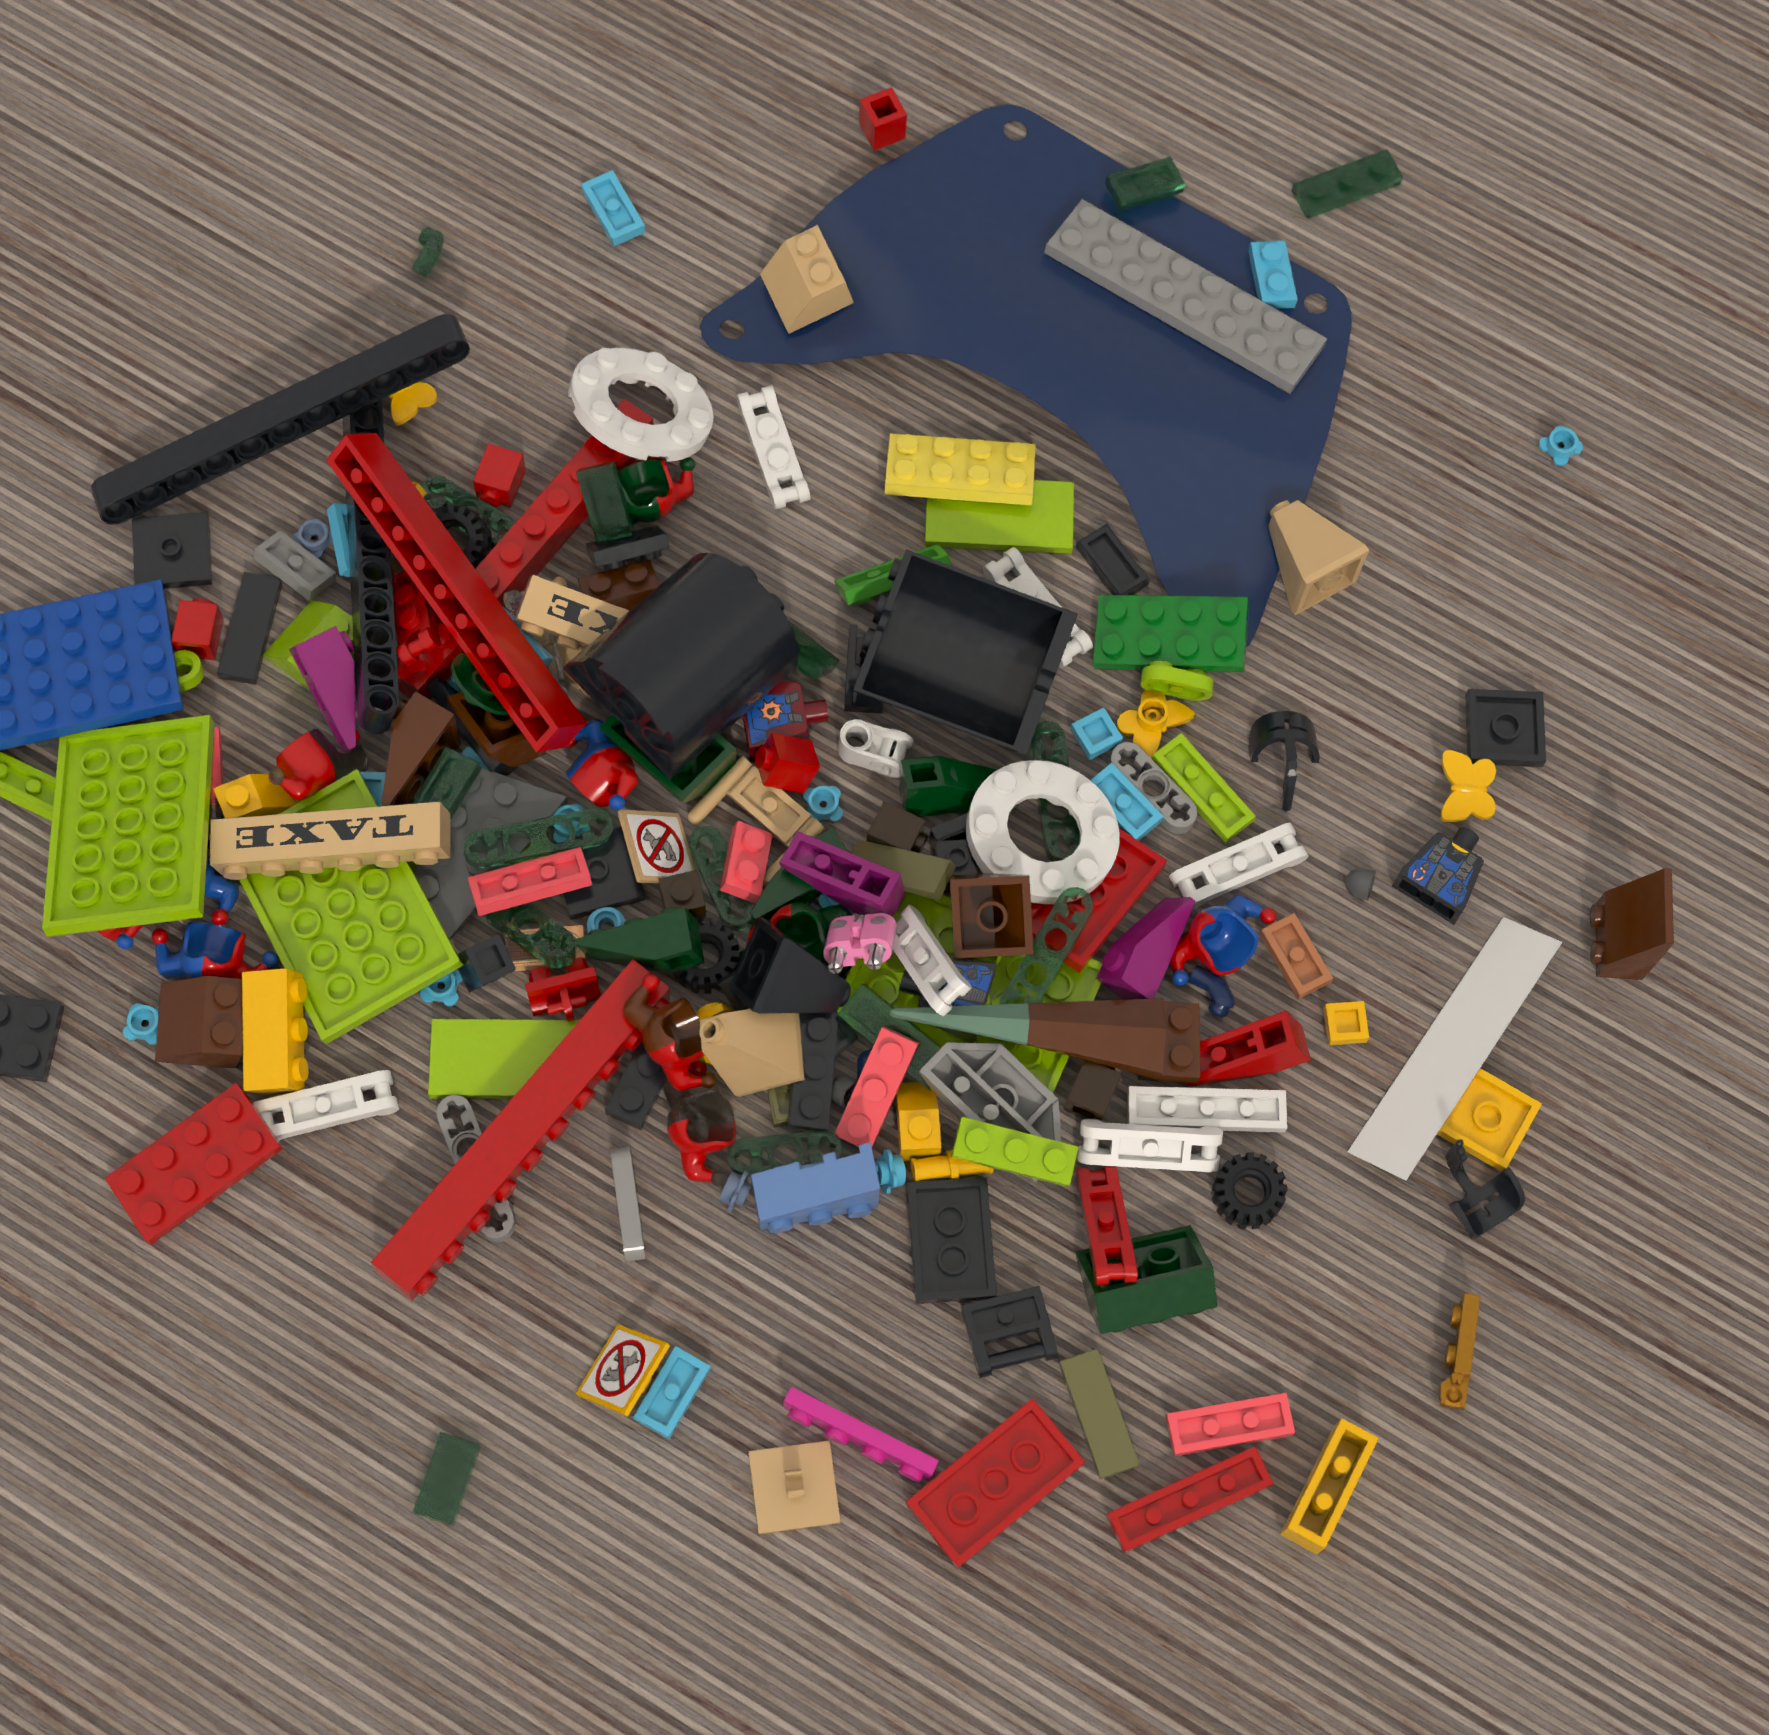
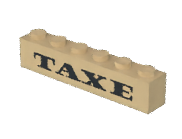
(564, 613)
(330, 840)

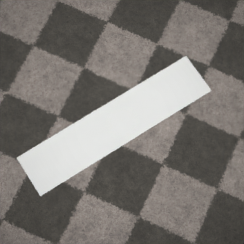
(1454, 1048)

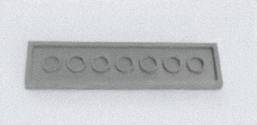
(1186, 296)

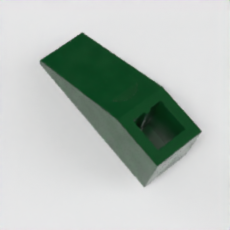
(939, 785)
(657, 942)

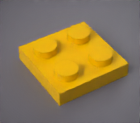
(1490, 1119)

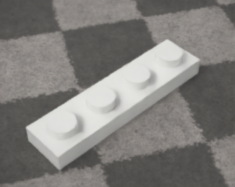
(1199, 1107)

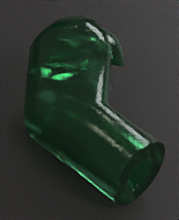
(433, 244)

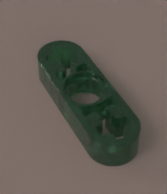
(461, 497)
(700, 859)
(537, 942)
(754, 1146)

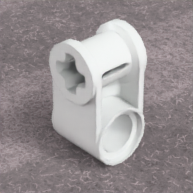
(877, 747)

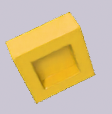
(1346, 1023)

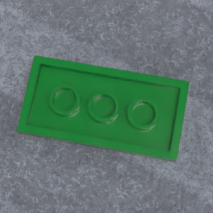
(1181, 630)

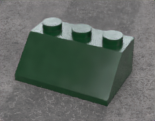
(692, 780)
(1170, 1283)

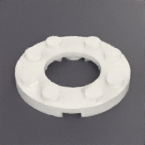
(635, 439)
(1061, 786)

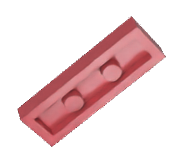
(529, 881)
(877, 1087)
(1230, 1424)

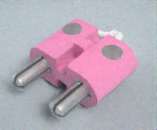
(865, 938)

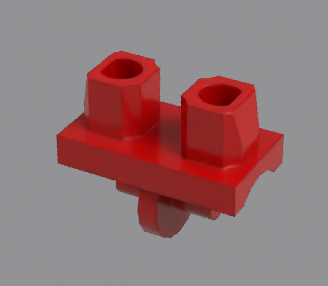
(562, 991)

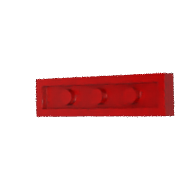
(1189, 1499)

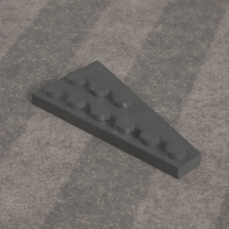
(489, 803)

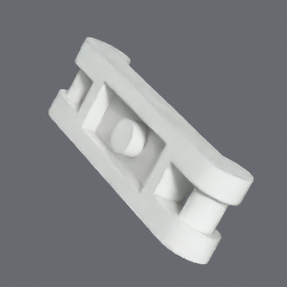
(773, 448)
(1029, 584)
(1239, 864)
(928, 962)
(329, 1104)
(1150, 1146)

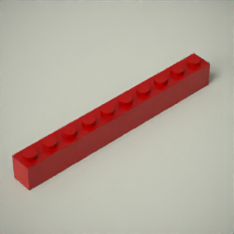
(523, 549)
(456, 592)
(515, 1139)

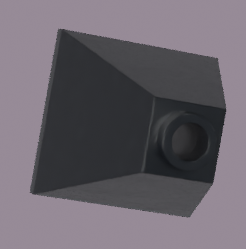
(785, 977)

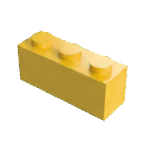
(274, 1031)
(1329, 1486)

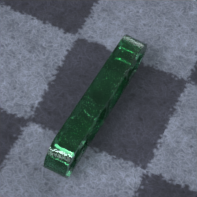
(1050, 837)
(539, 843)
(1042, 954)

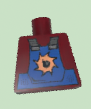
(781, 713)

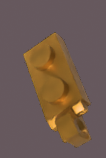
(1460, 1355)

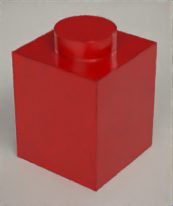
(882, 119)
(499, 476)
(198, 628)
(787, 762)

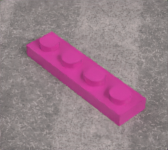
(844, 1428)

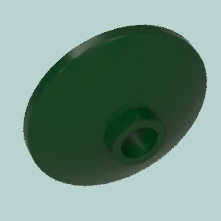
(473, 685)

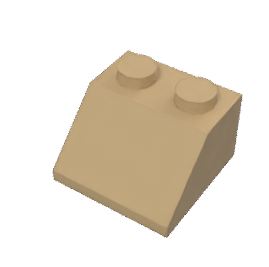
(805, 280)

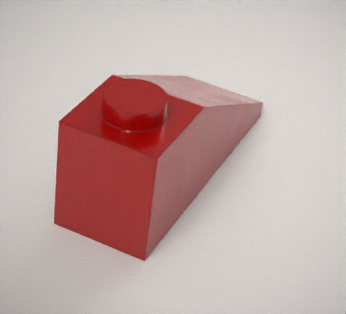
(1253, 1050)

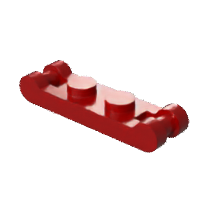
(413, 620)
(1106, 1224)

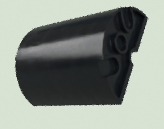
(963, 651)
(689, 659)

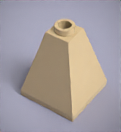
(1313, 554)
(754, 1049)

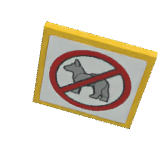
(623, 1370)

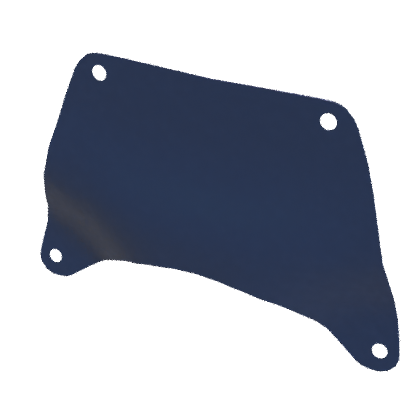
(956, 270)

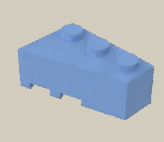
(816, 1191)

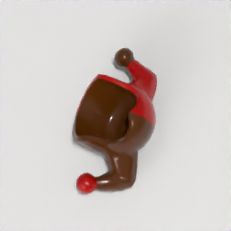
(669, 1035)

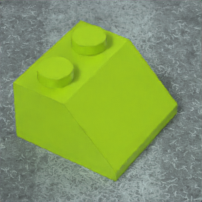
(310, 622)

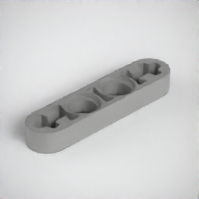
(469, 1120)

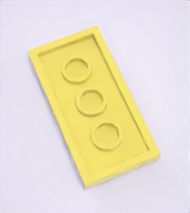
(960, 469)

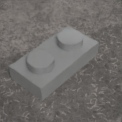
(294, 565)

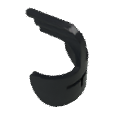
(1271, 729)
(1509, 1201)

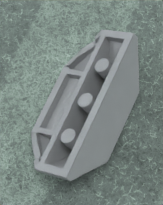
(993, 1088)

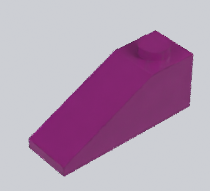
(330, 677)
(844, 876)
(1142, 954)

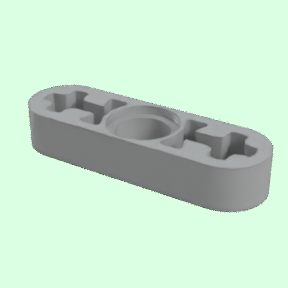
(1154, 772)
(627, 1203)

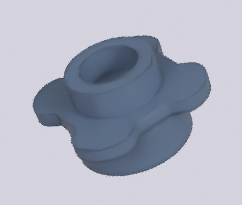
(312, 528)
(735, 1190)

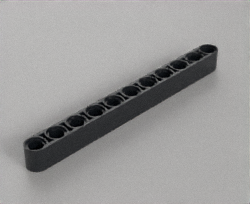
(280, 419)
(371, 592)

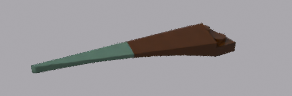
(1130, 1035)

